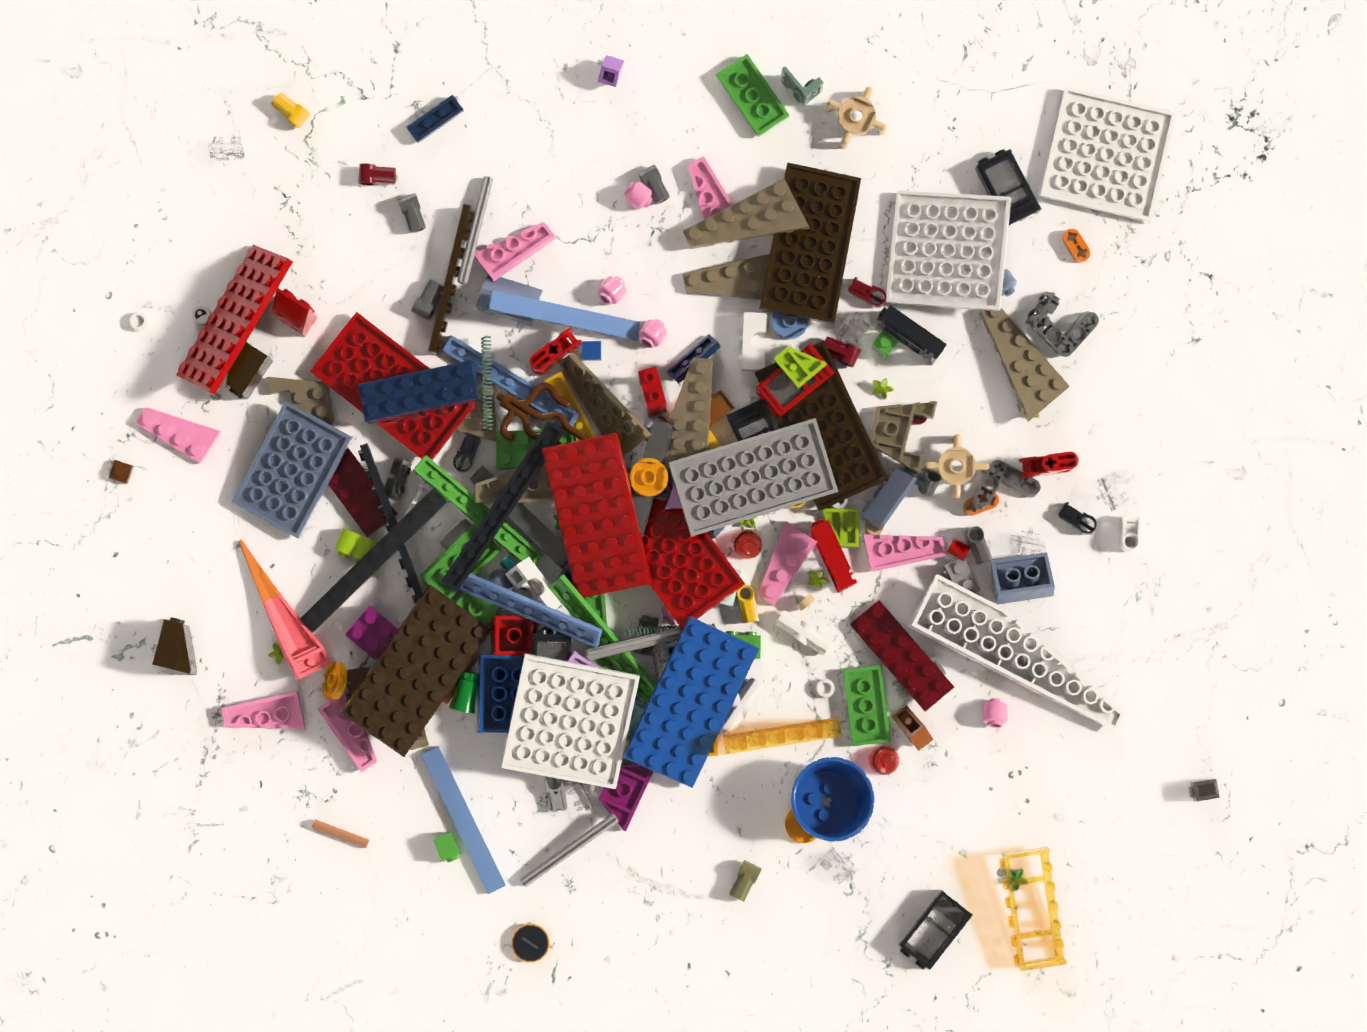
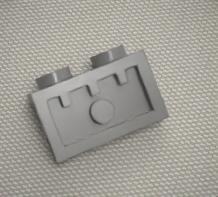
(961, 574)

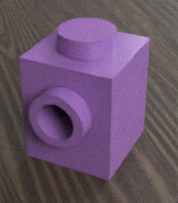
(611, 71)

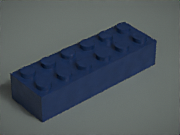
(419, 392)

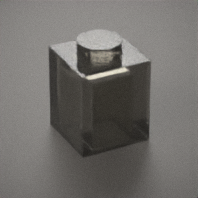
(1204, 790)

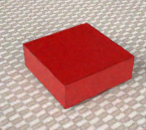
(958, 549)

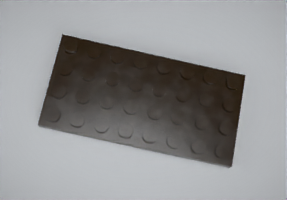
(809, 264)
(842, 431)
(416, 671)

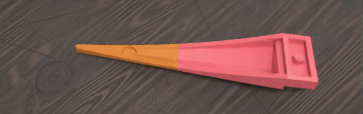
(297, 643)

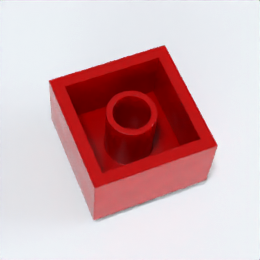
(511, 635)

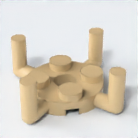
(852, 126)
(953, 477)

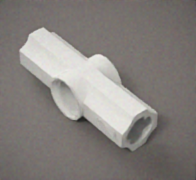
(803, 632)
(742, 704)

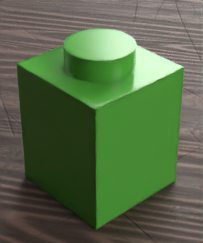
(884, 343)
(447, 847)

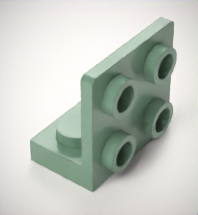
(801, 94)

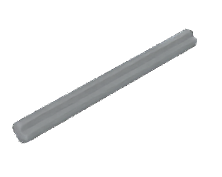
(475, 230)
(633, 644)
(570, 849)

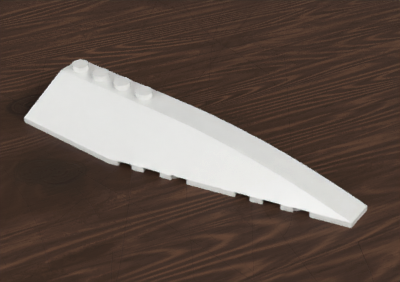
(1006, 647)

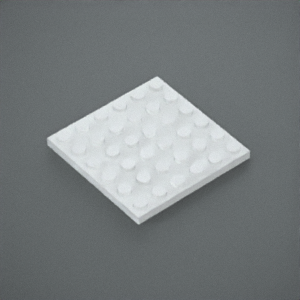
(1107, 154)
(948, 250)
(570, 721)

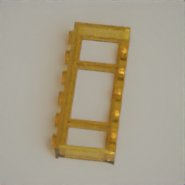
(782, 735)
(1052, 907)

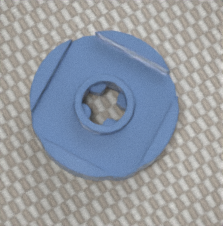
(788, 331)

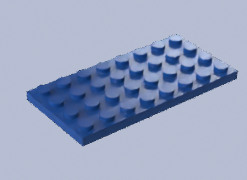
(690, 702)

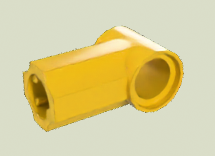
(293, 112)
(747, 606)

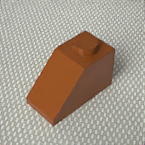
(912, 727)

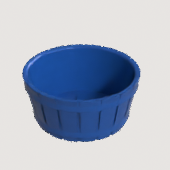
(849, 794)

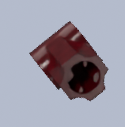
(371, 174)
(845, 353)

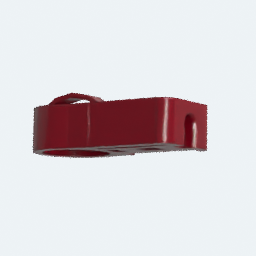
(864, 292)

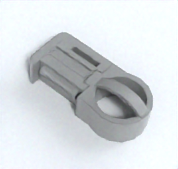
(556, 795)

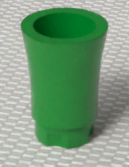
(465, 693)

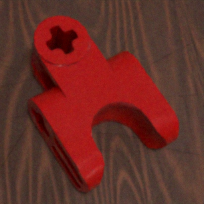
(544, 360)
(1060, 463)

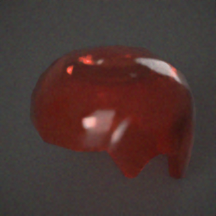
(747, 544)
(883, 760)

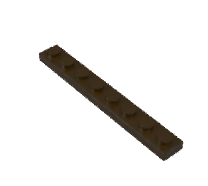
(449, 288)

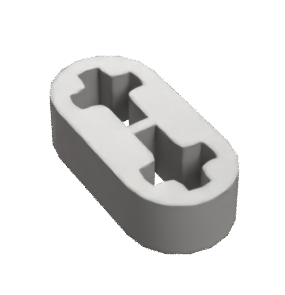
(455, 533)

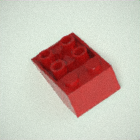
(293, 312)

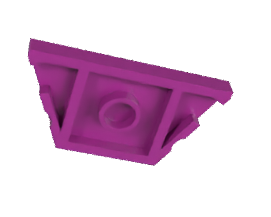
(628, 792)

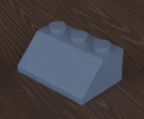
(506, 286)
(888, 498)
(1022, 578)

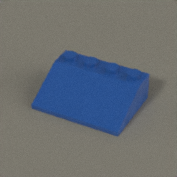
(497, 691)

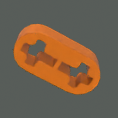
(1080, 243)
(977, 511)

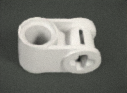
(1129, 528)

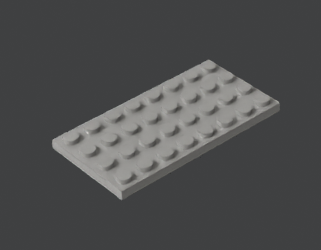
(753, 477)

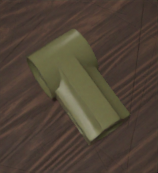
(746, 878)

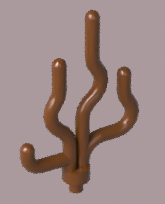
(517, 407)

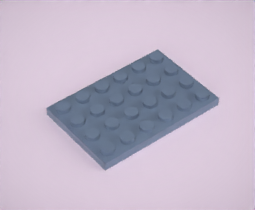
(292, 469)

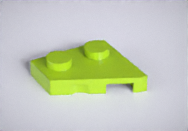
(798, 365)
(845, 525)

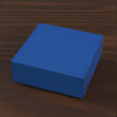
(591, 351)

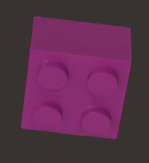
(372, 632)

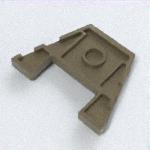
(307, 395)
(892, 430)

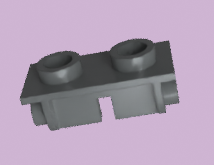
(1046, 302)
(401, 470)
(647, 621)

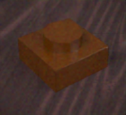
(121, 471)

